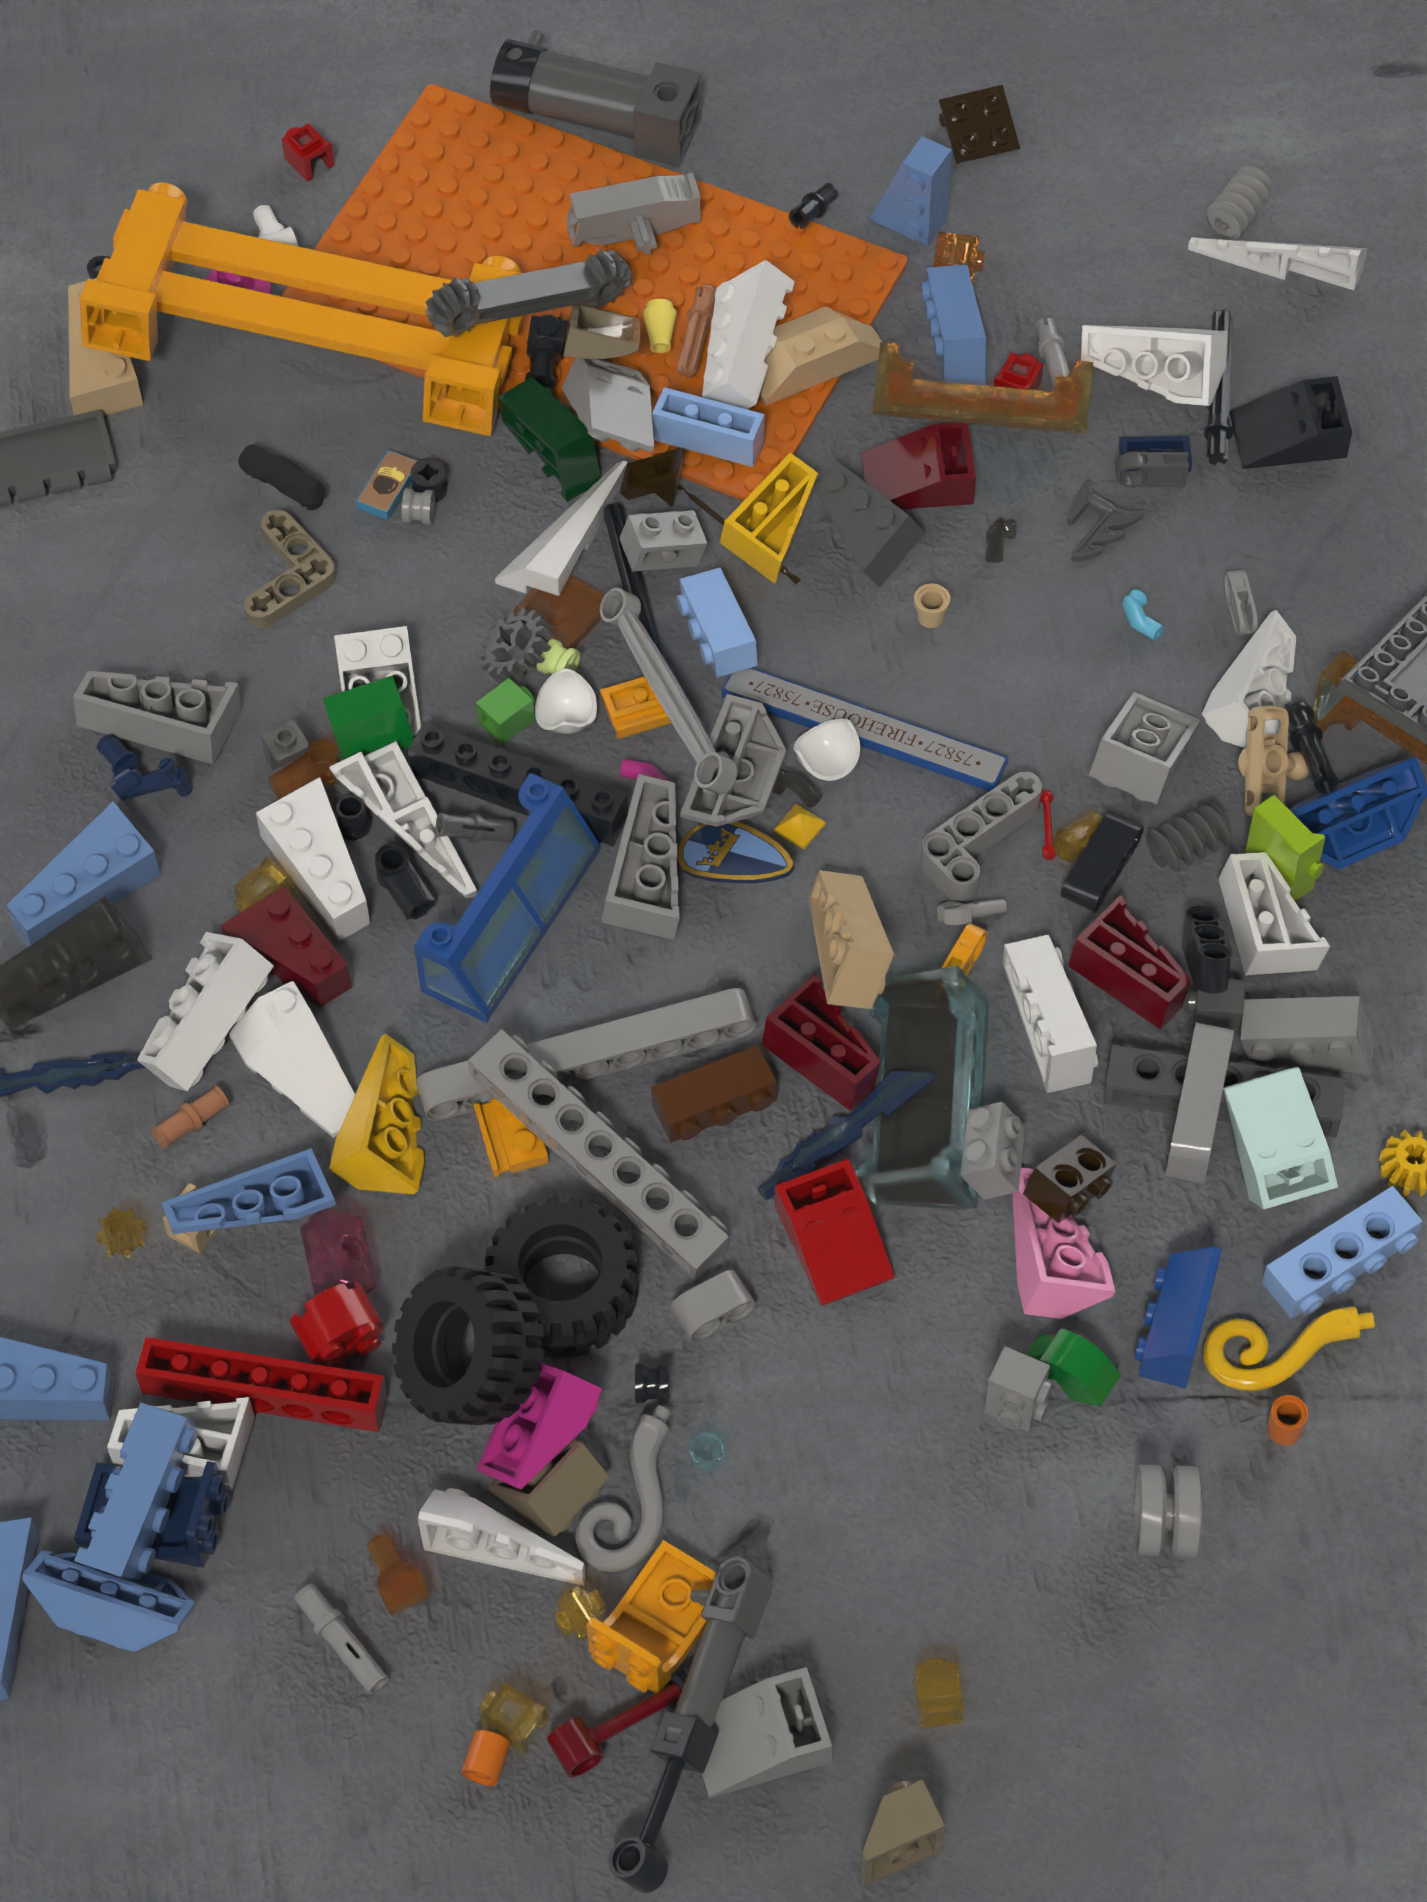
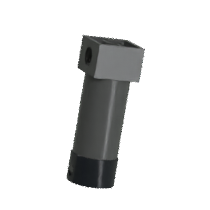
(653, 109)

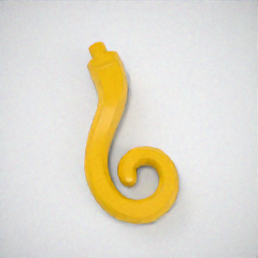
(1327, 1328)

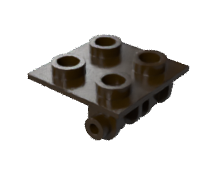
(978, 124)

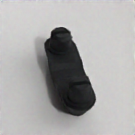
(283, 475)

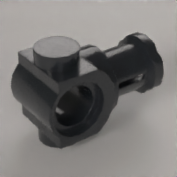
(545, 348)

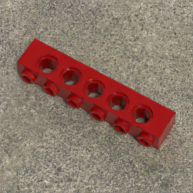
(271, 1383)

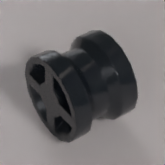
(434, 473)
(651, 1383)

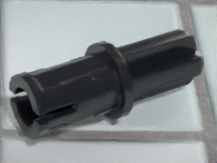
(812, 206)

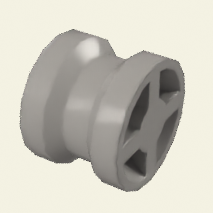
(418, 506)

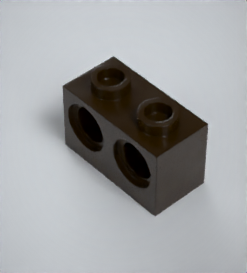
(1070, 1179)

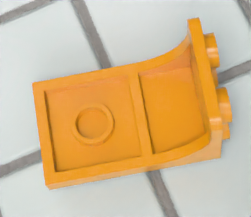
(653, 1621)

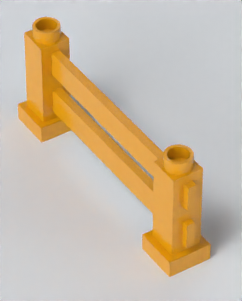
(137, 282)

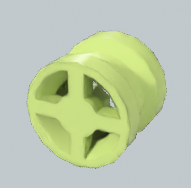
(558, 658)

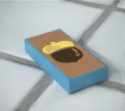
(386, 485)

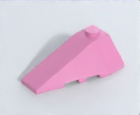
(1055, 1261)

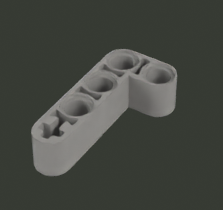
(1014, 800)
(1199, 1103)

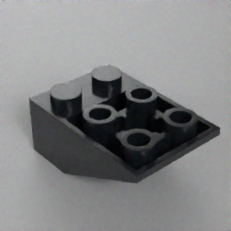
(1293, 425)

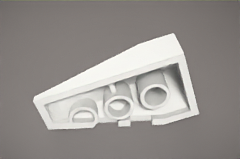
(1169, 361)
(291, 1052)
(473, 1531)

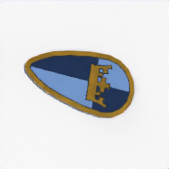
(733, 854)

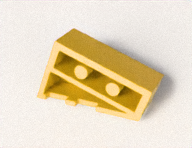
(769, 518)

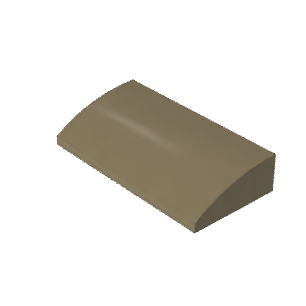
(600, 333)

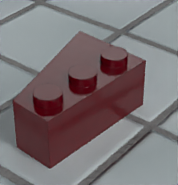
(294, 945)
(1129, 965)
(822, 1045)

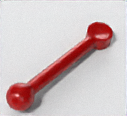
(1047, 851)

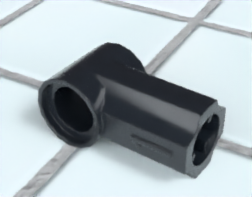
(403, 882)

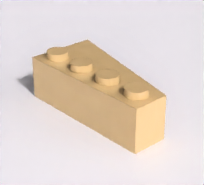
(96, 376)
(849, 940)

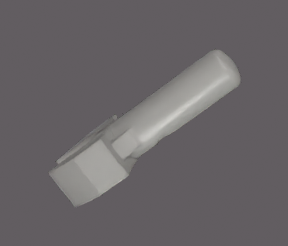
(958, 914)

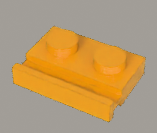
(633, 707)
(507, 1140)

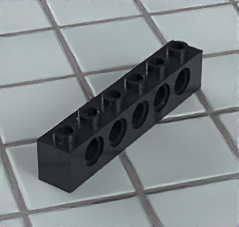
(499, 774)

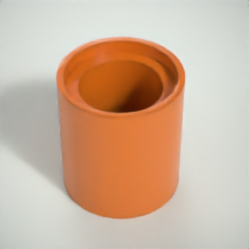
(1287, 1406)
(485, 1757)

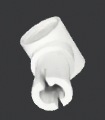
(270, 228)

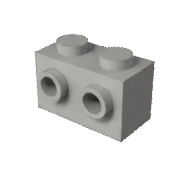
(663, 540)
(992, 1150)
(1018, 1390)

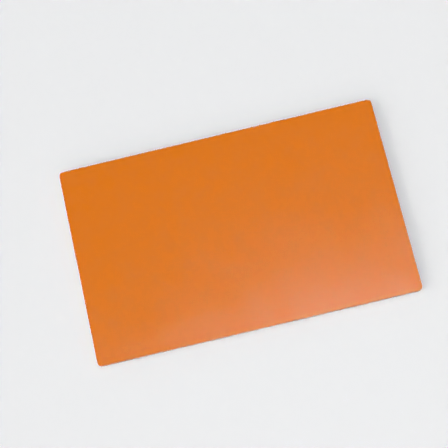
(492, 183)

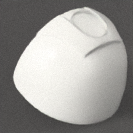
(565, 703)
(829, 749)

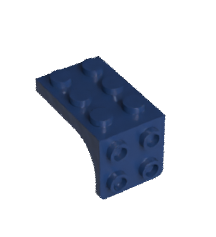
(191, 1520)

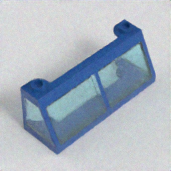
(489, 946)

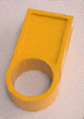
(967, 948)

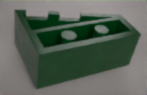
(553, 433)

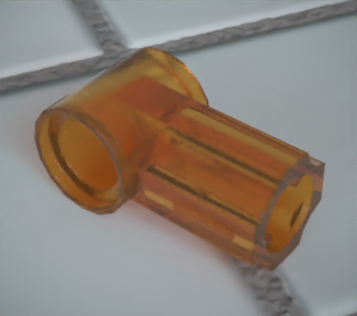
(307, 769)

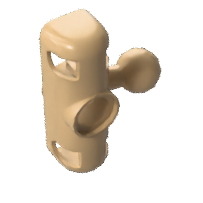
(1266, 759)

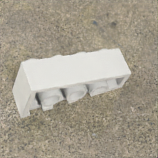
(743, 334)
(313, 853)
(204, 1009)
(1050, 1013)

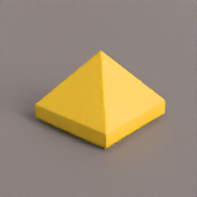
(800, 826)

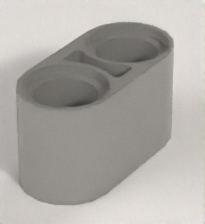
(712, 1306)

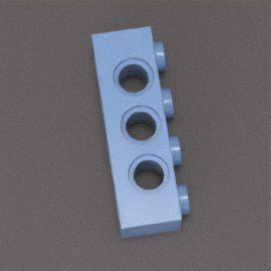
(1383, 1214)

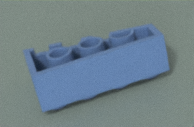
(100, 862)

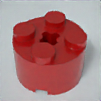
(338, 1325)

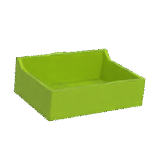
(1288, 844)

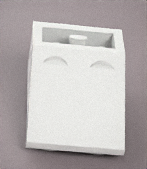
(377, 655)

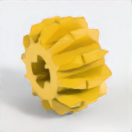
(1397, 1161)

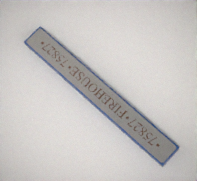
(875, 729)

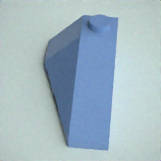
(259, 1196)

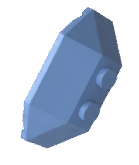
(104, 1605)

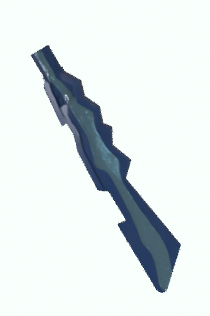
(70, 1073)
(843, 1131)

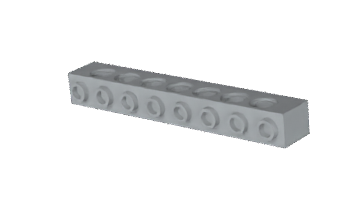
(690, 1253)

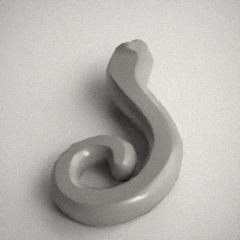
(643, 1454)

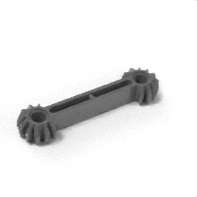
(466, 303)

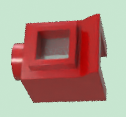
(303, 145)
(1020, 373)

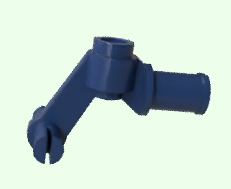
(130, 782)

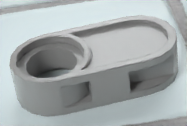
(1240, 602)

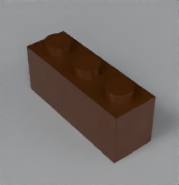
(714, 1094)

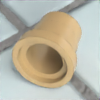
(933, 597)

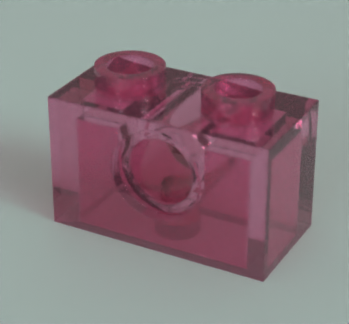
(337, 1251)

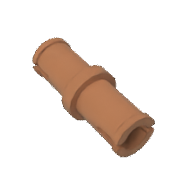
(190, 1117)

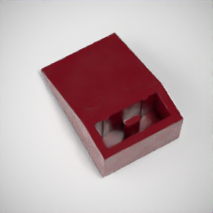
(924, 467)

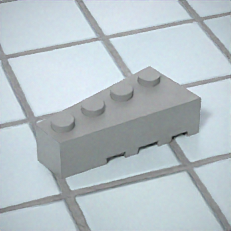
(159, 713)
(644, 875)

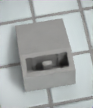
(611, 402)
(767, 1734)

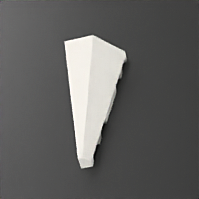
(1327, 263)
(554, 553)
(397, 799)

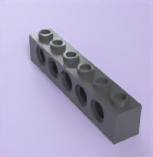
(1164, 1091)

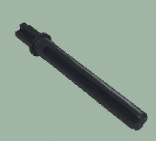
(1218, 428)

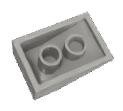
(1143, 748)

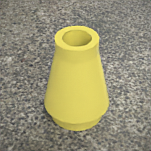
(660, 323)

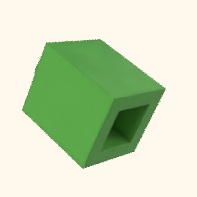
(505, 710)

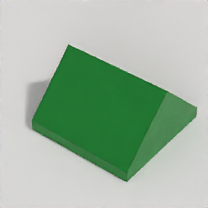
(368, 718)

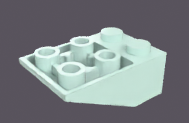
(1279, 1139)

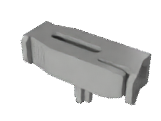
(634, 211)

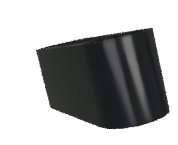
(1102, 861)
(1207, 949)

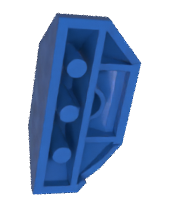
(1365, 812)

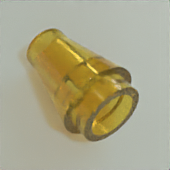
(1074, 837)

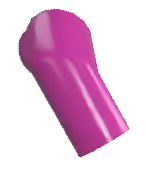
(631, 769)

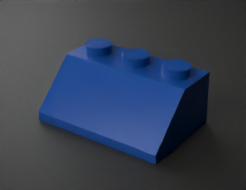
(1177, 1316)

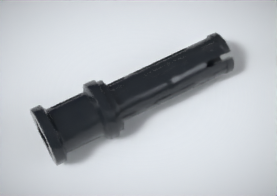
(1306, 737)

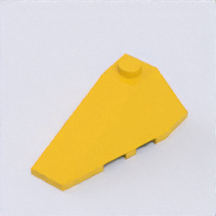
(378, 1135)

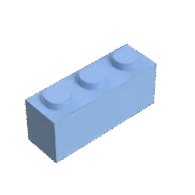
(708, 427)
(717, 622)

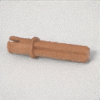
(699, 320)

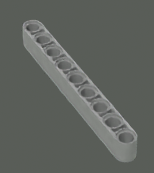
(603, 1049)

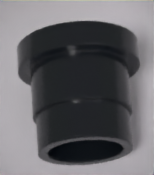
(354, 826)

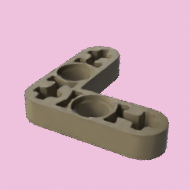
(301, 567)

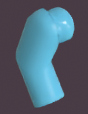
(1136, 616)

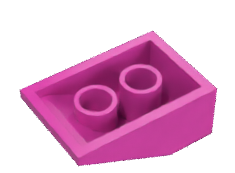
(540, 1427)

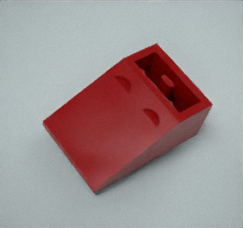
(833, 1232)

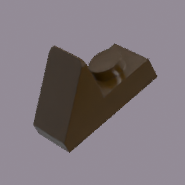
(655, 475)

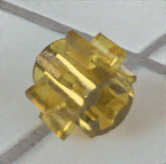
(121, 1232)
(577, 1609)

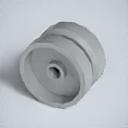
(1172, 1510)

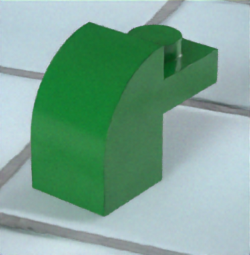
(1076, 1366)

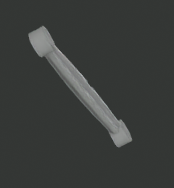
(668, 691)

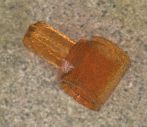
(398, 1581)

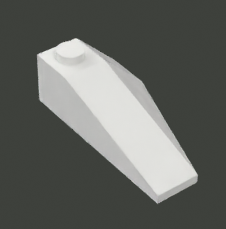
(1253, 681)

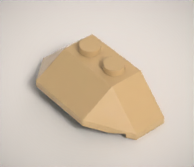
(815, 351)

